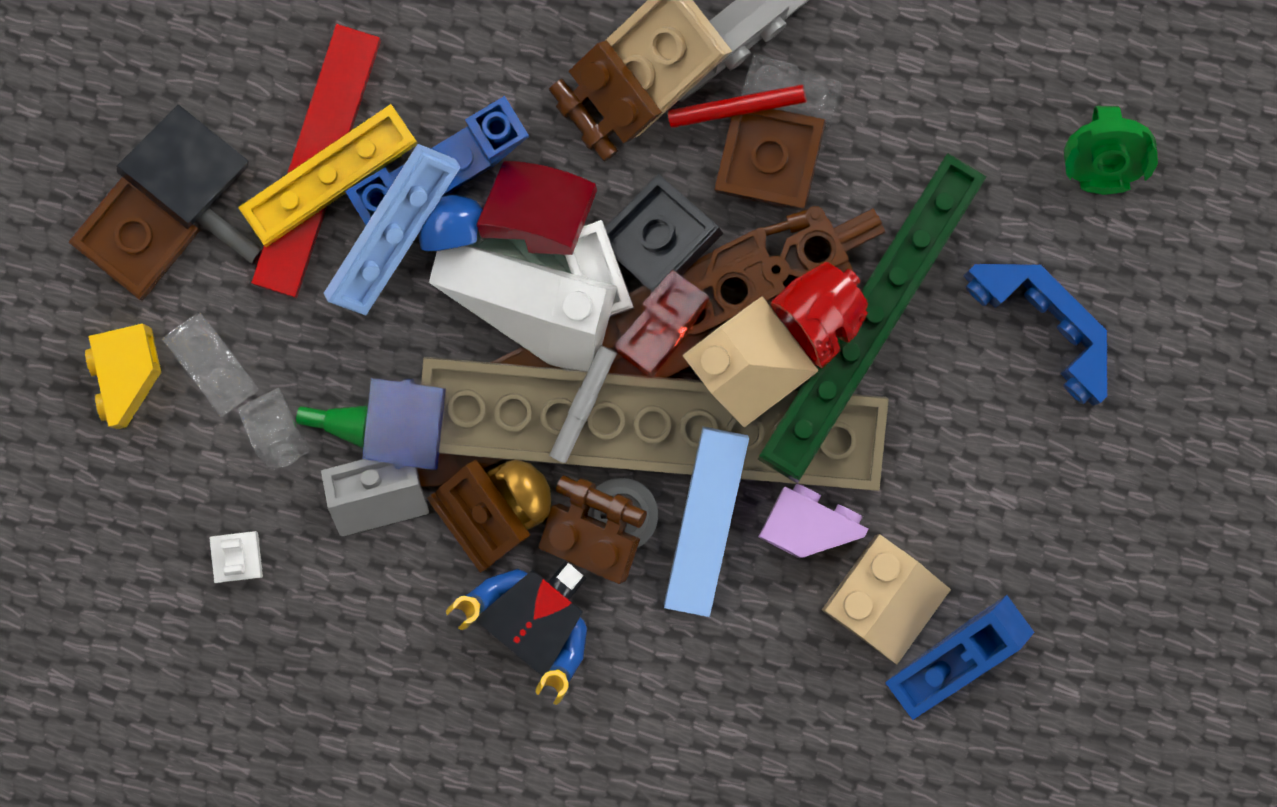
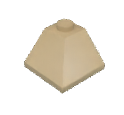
(751, 362)

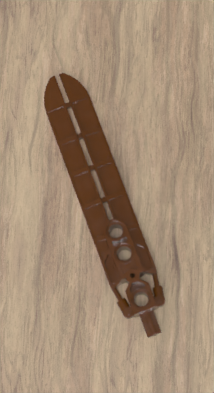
(738, 260)

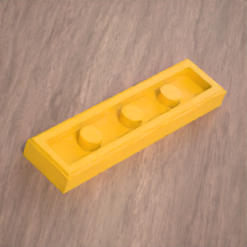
(328, 175)

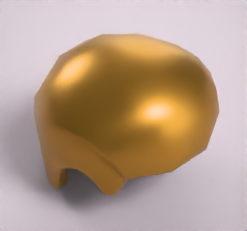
(524, 491)

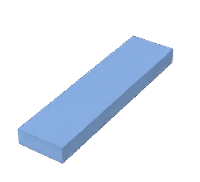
(392, 229)
(706, 521)

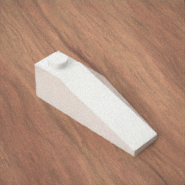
(537, 306)

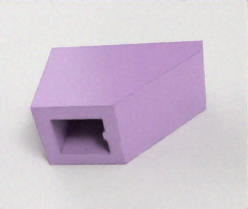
(806, 527)

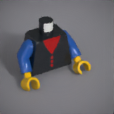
(533, 620)

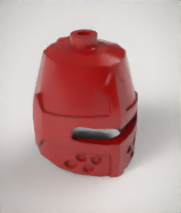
(820, 308)

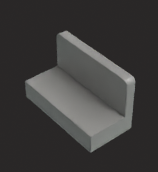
(372, 495)

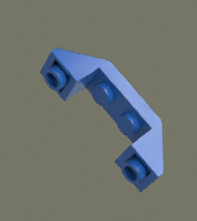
(477, 148)
(1088, 371)

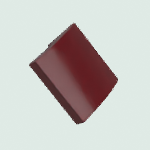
(537, 206)

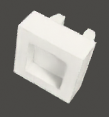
(236, 557)

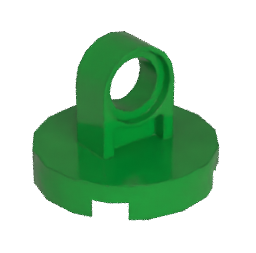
(1110, 152)

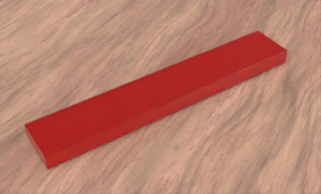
(327, 120)

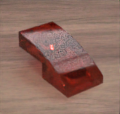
(663, 324)

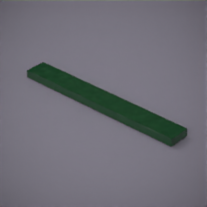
(887, 296)

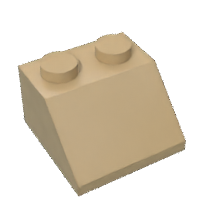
(886, 598)

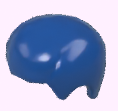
(451, 224)

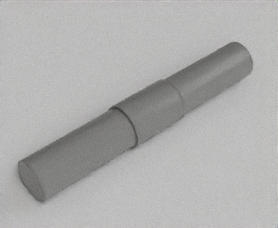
(583, 404)

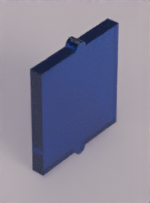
(404, 423)

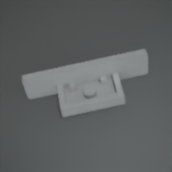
(743, 26)

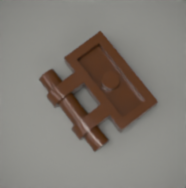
(614, 93)
(587, 541)

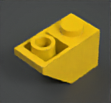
(125, 370)

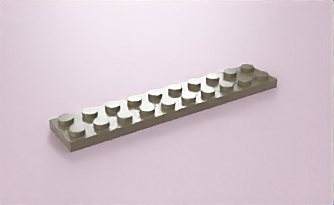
(634, 422)

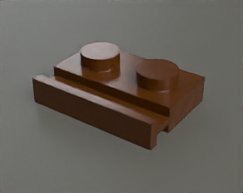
(478, 516)

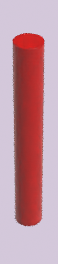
(737, 106)

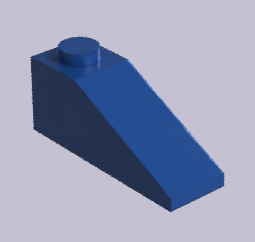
(961, 657)

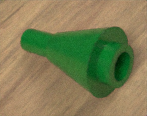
(344, 422)

